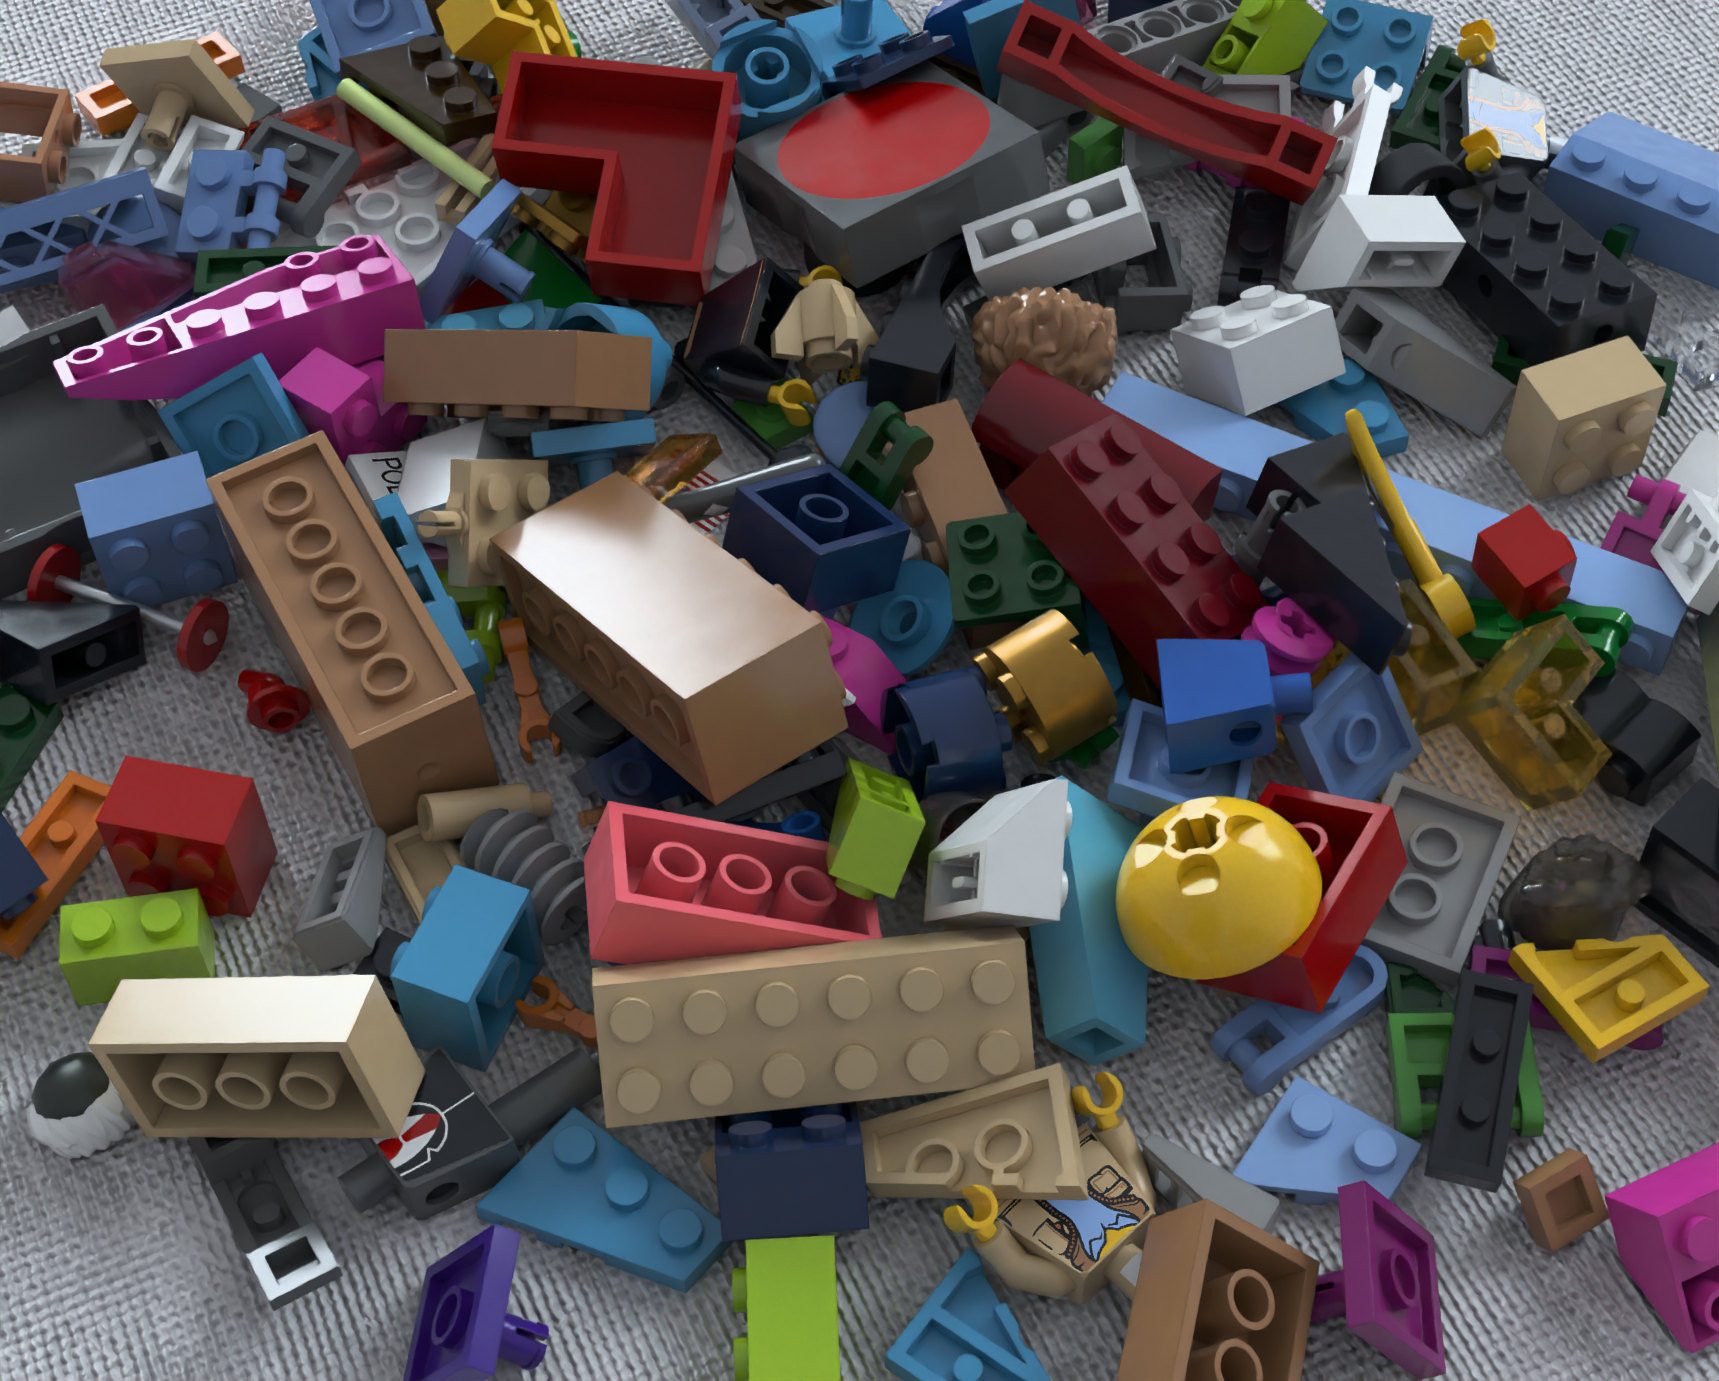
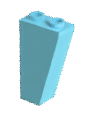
(1084, 970)

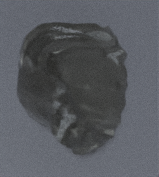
(1573, 893)

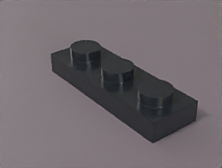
(1479, 1081)

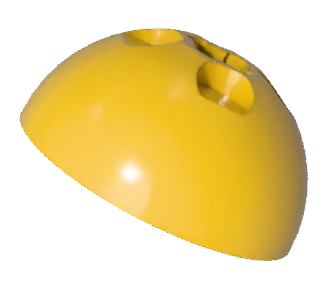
(1216, 888)

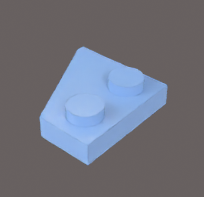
(1323, 1144)

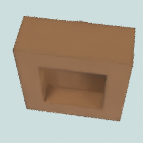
(1561, 1200)

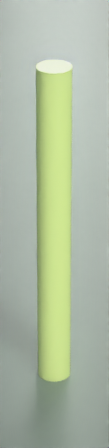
(415, 138)

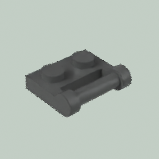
(313, 167)

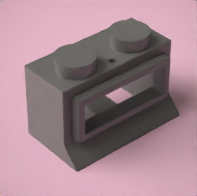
(1153, 306)

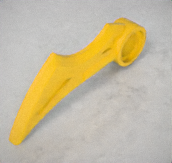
(1438, 589)

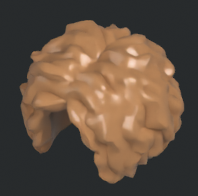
(1050, 332)

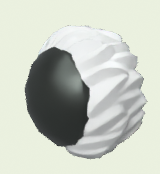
(77, 1107)

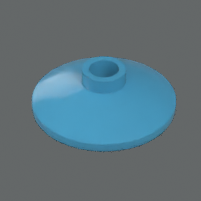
(911, 620)

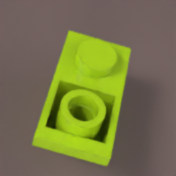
(1266, 38)

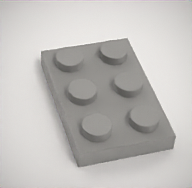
(1451, 871)

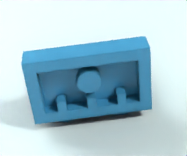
(1370, 36)

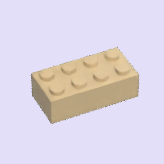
(259, 1057)

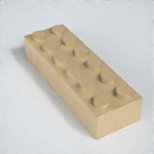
(812, 1025)

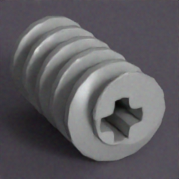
(525, 855)

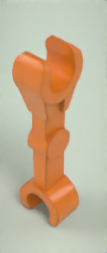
(526, 688)
(557, 1013)

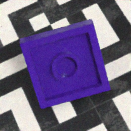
(464, 1314)

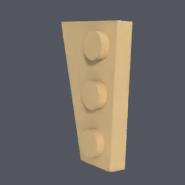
(1001, 1135)

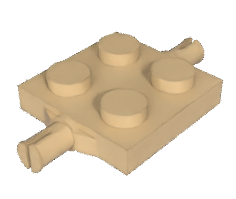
(482, 502)

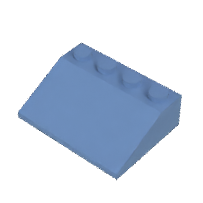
(1648, 181)

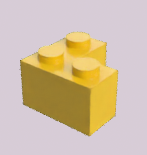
(494, 28)

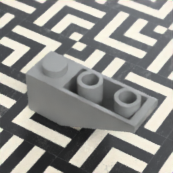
(1421, 359)

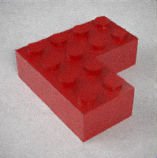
(642, 141)

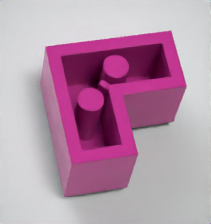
(349, 405)

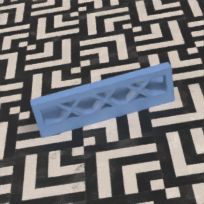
(78, 201)

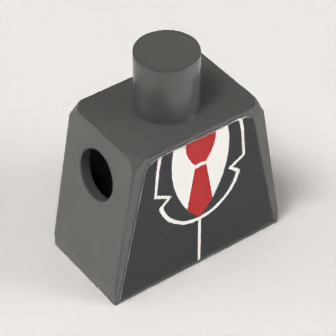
(444, 1153)

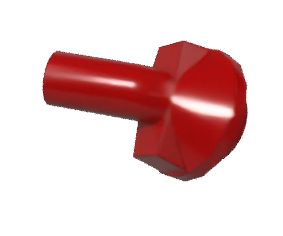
(272, 702)

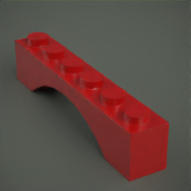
(1239, 140)

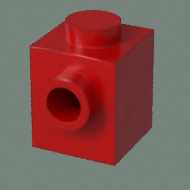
(1525, 563)

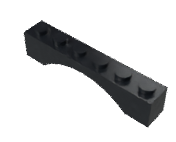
(915, 346)

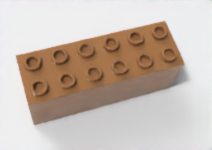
(353, 630)
(672, 635)

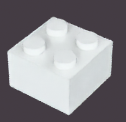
(1258, 349)

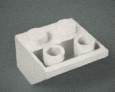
(1381, 244)
(1003, 862)

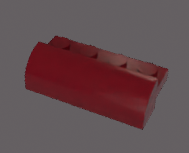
(1035, 410)

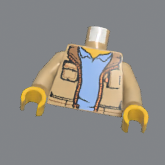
(1072, 1244)

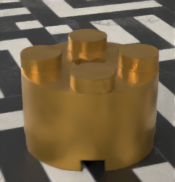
(1048, 686)

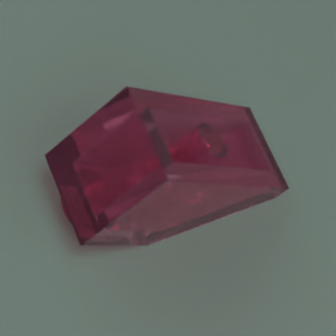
(123, 279)

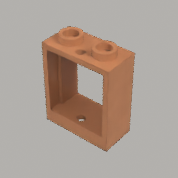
(44, 114)

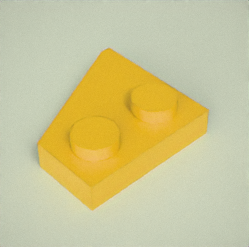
(1610, 989)

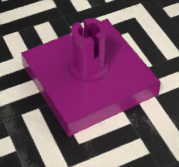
(1385, 1282)

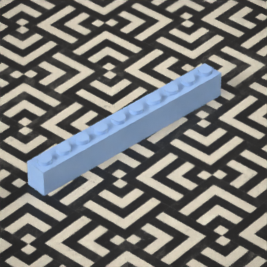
(1443, 518)

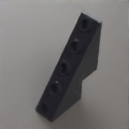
(1333, 550)
(66, 646)

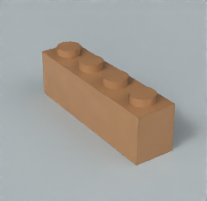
(950, 488)

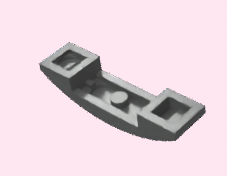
(267, 1217)

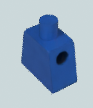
(1223, 700)

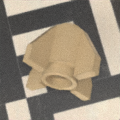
(823, 330)

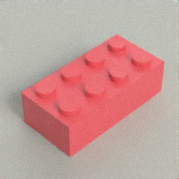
(710, 888)

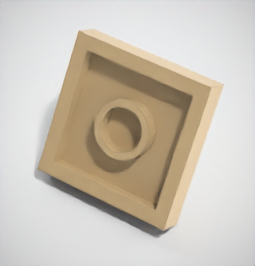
(173, 83)

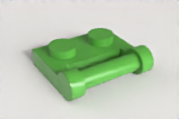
(1417, 1059)

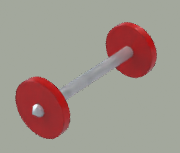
(200, 634)

